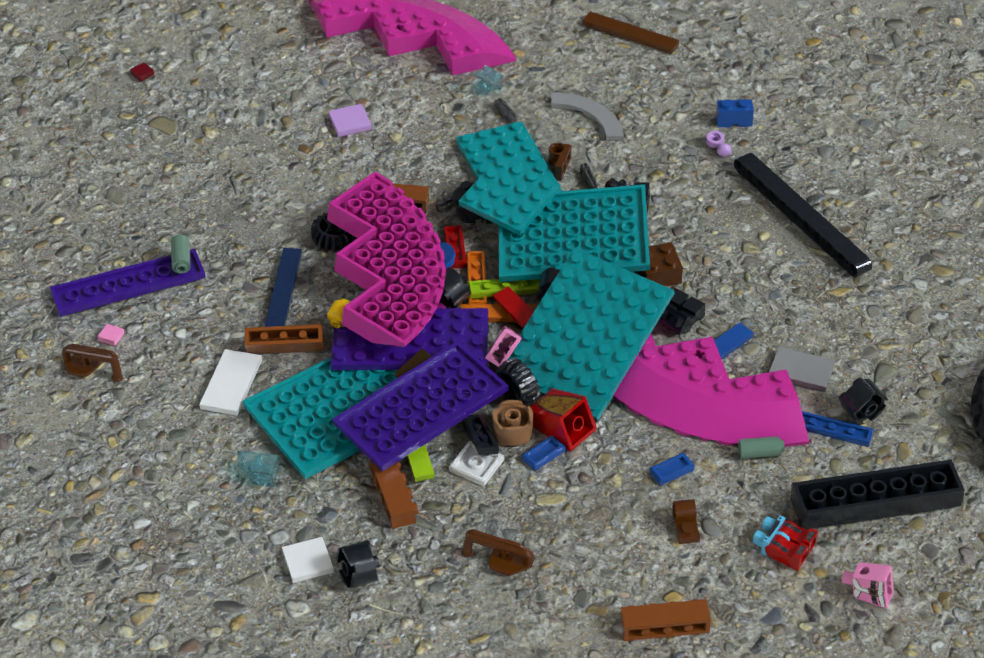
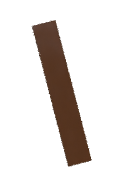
(630, 32)

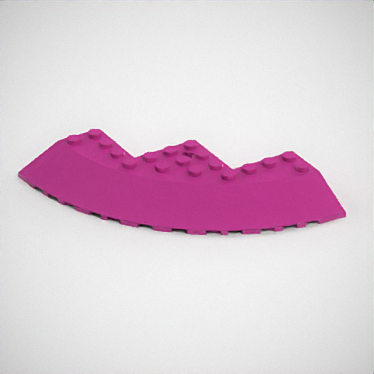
(415, 26)
(392, 259)
(690, 392)

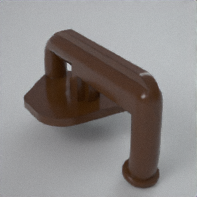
(87, 359)
(507, 556)

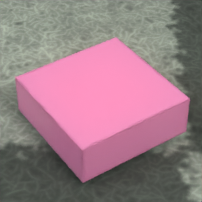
(110, 334)

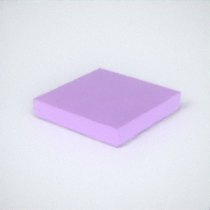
(350, 120)

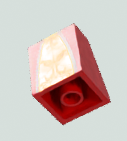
(564, 417)

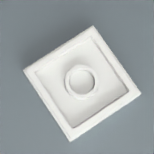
(475, 466)
(307, 559)

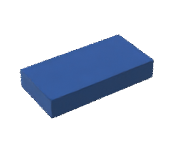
(543, 453)
(672, 469)

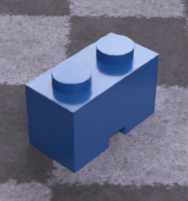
(734, 112)

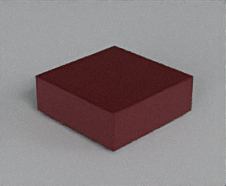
(142, 71)

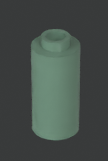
(180, 254)
(760, 447)

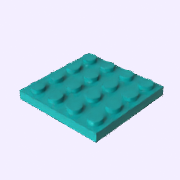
(509, 195)

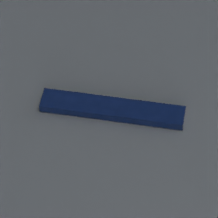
(284, 287)

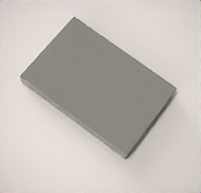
(804, 368)

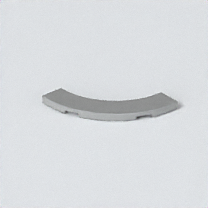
(592, 109)

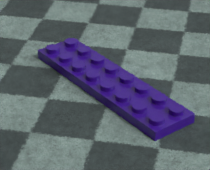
(122, 284)

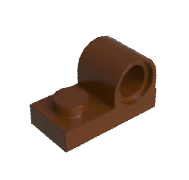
(559, 158)
(685, 522)

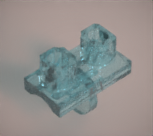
(488, 79)

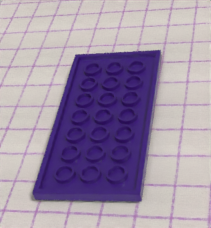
(445, 328)
(420, 405)

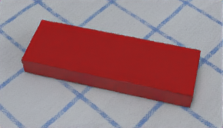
(454, 236)
(513, 306)

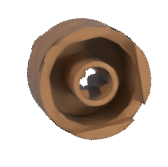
(512, 423)

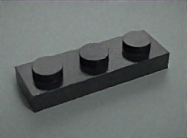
(480, 435)

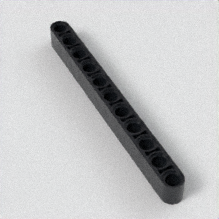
(803, 215)

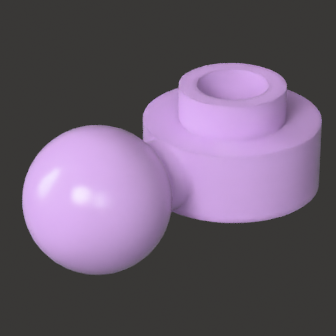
(716, 140)

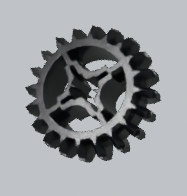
(329, 235)
(520, 381)

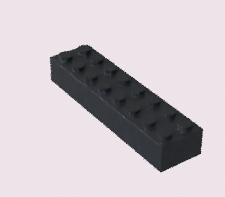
(877, 494)

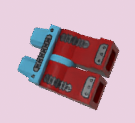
(785, 541)

